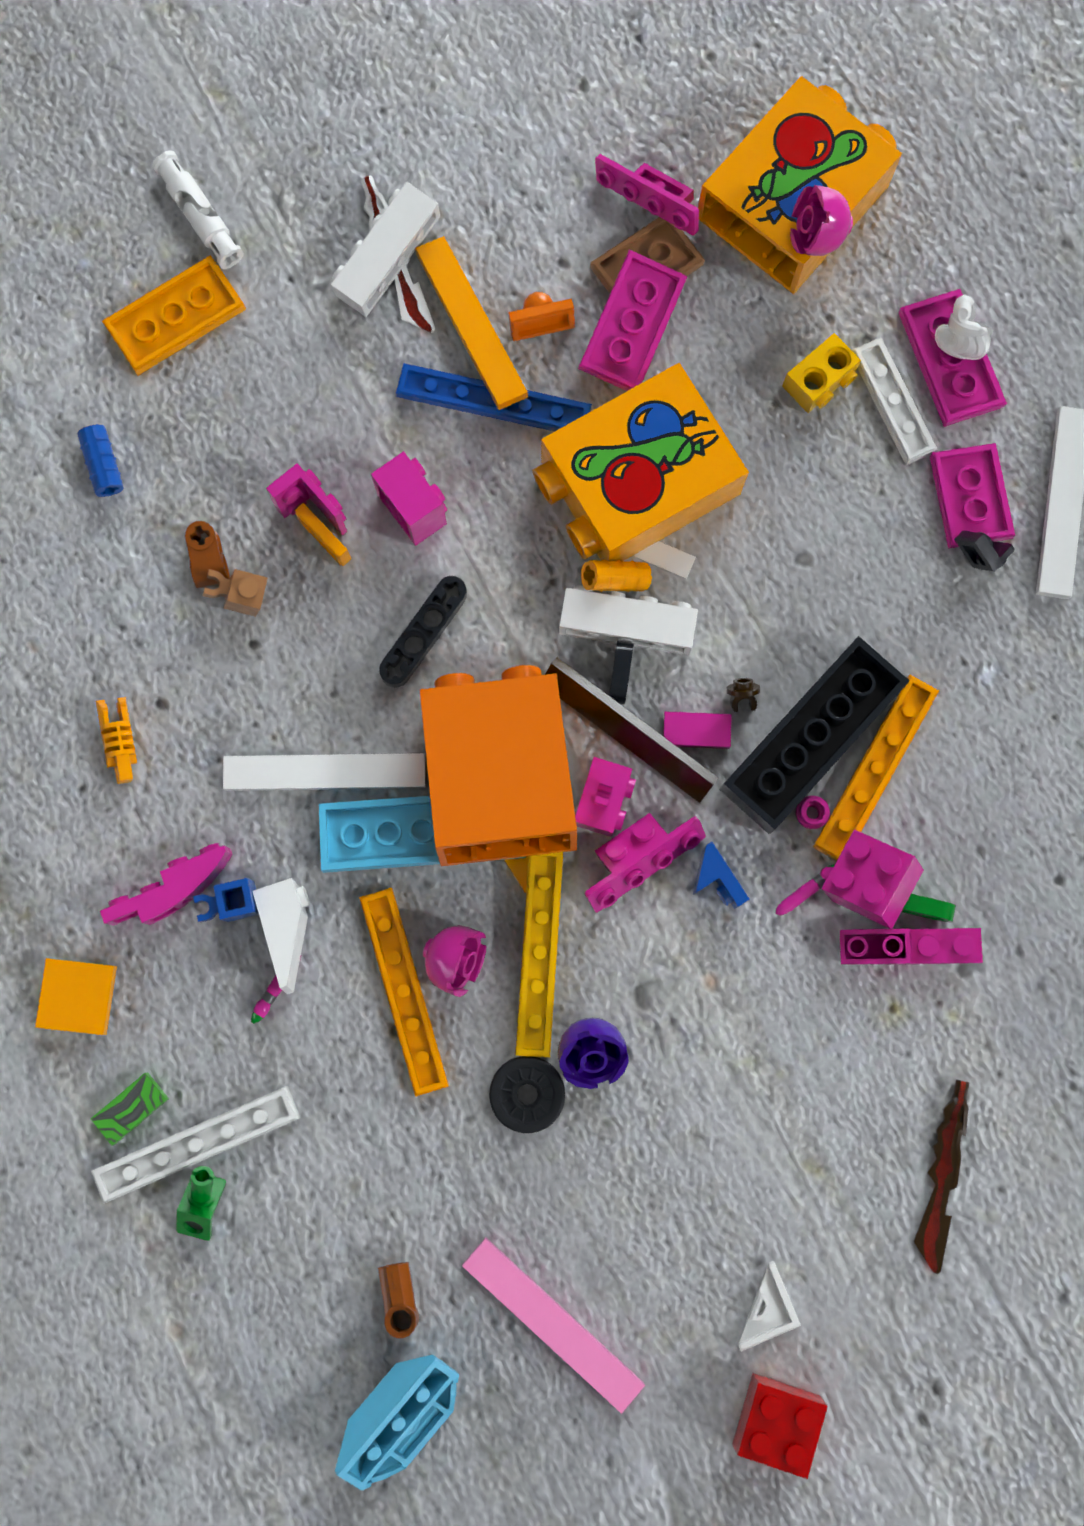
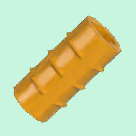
(616, 575)

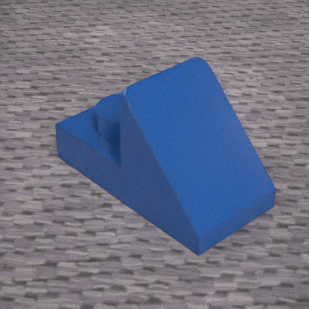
(714, 868)

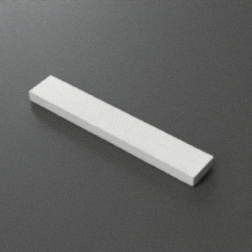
(1063, 506)
(324, 772)
(195, 1144)

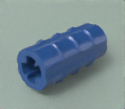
(100, 460)

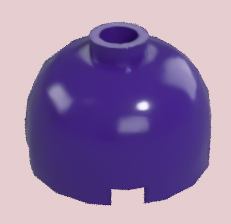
(592, 1053)

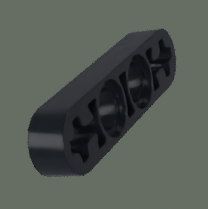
(419, 629)

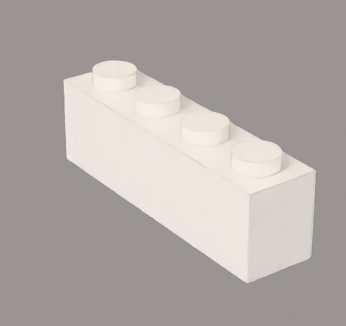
(385, 248)
(637, 621)

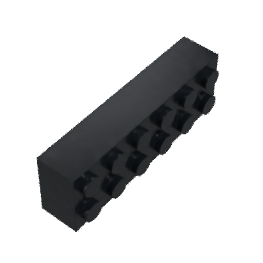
(814, 735)

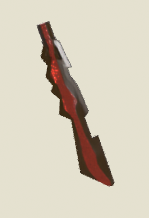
(944, 1172)

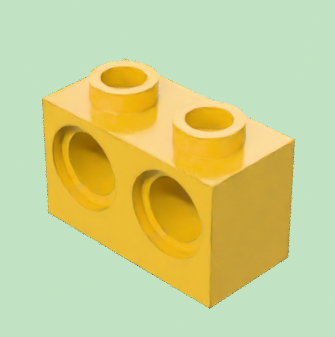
(817, 370)

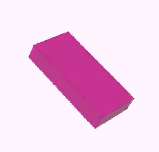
(698, 729)

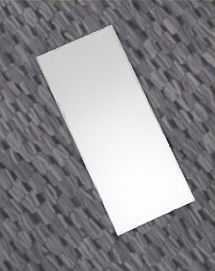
(667, 558)

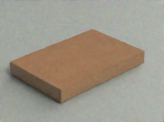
(656, 241)

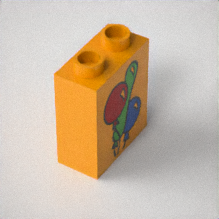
(796, 145)
(639, 467)

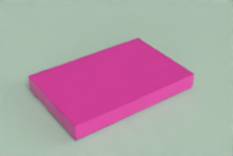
(972, 492)

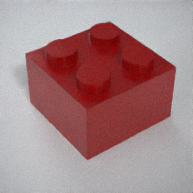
(779, 1426)

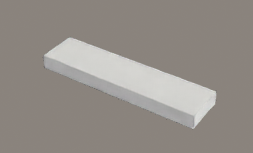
(894, 402)

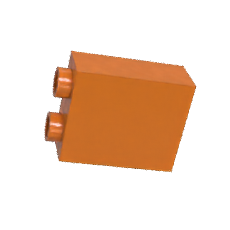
(497, 767)

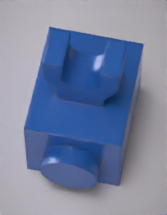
(231, 901)

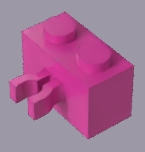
(603, 797)

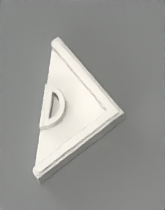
(770, 1312)

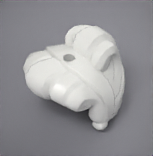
(963, 335)

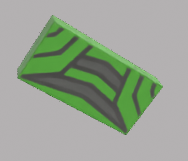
(129, 1108)

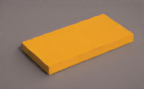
(174, 315)

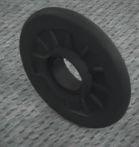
(549, 1099)

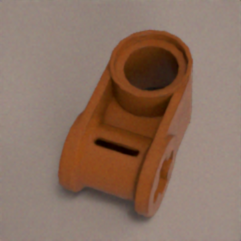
(205, 556)

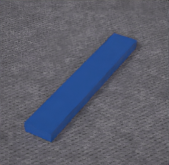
(473, 397)

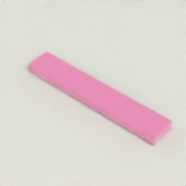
(553, 1325)

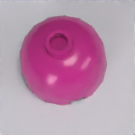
(821, 221)
(454, 958)

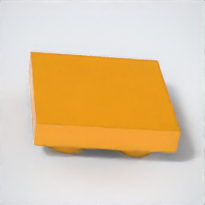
(76, 996)

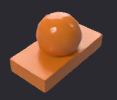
(541, 317)

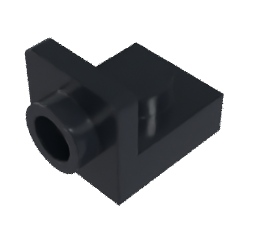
(982, 551)

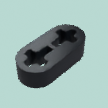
(621, 671)

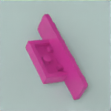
(652, 191)
(638, 855)

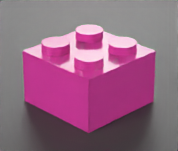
(410, 498)
(873, 879)

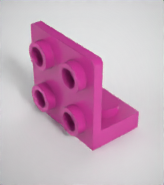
(299, 486)

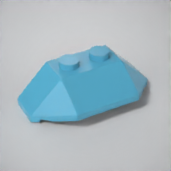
(396, 1420)

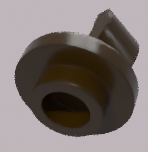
(743, 689)

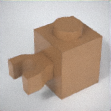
(242, 591)

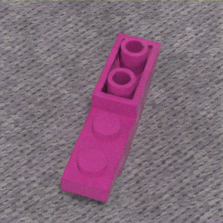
(181, 882)
(910, 946)

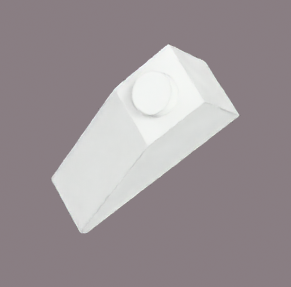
(284, 926)

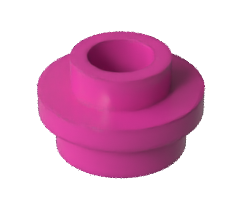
(821, 807)

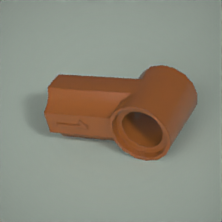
(398, 1295)

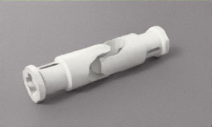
(197, 209)

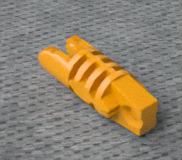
(117, 740)

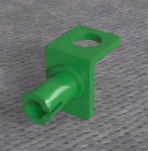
(199, 1203)

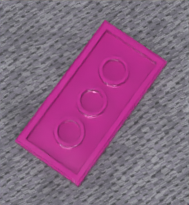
(632, 321)
(957, 385)

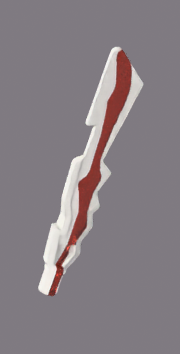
(410, 295)

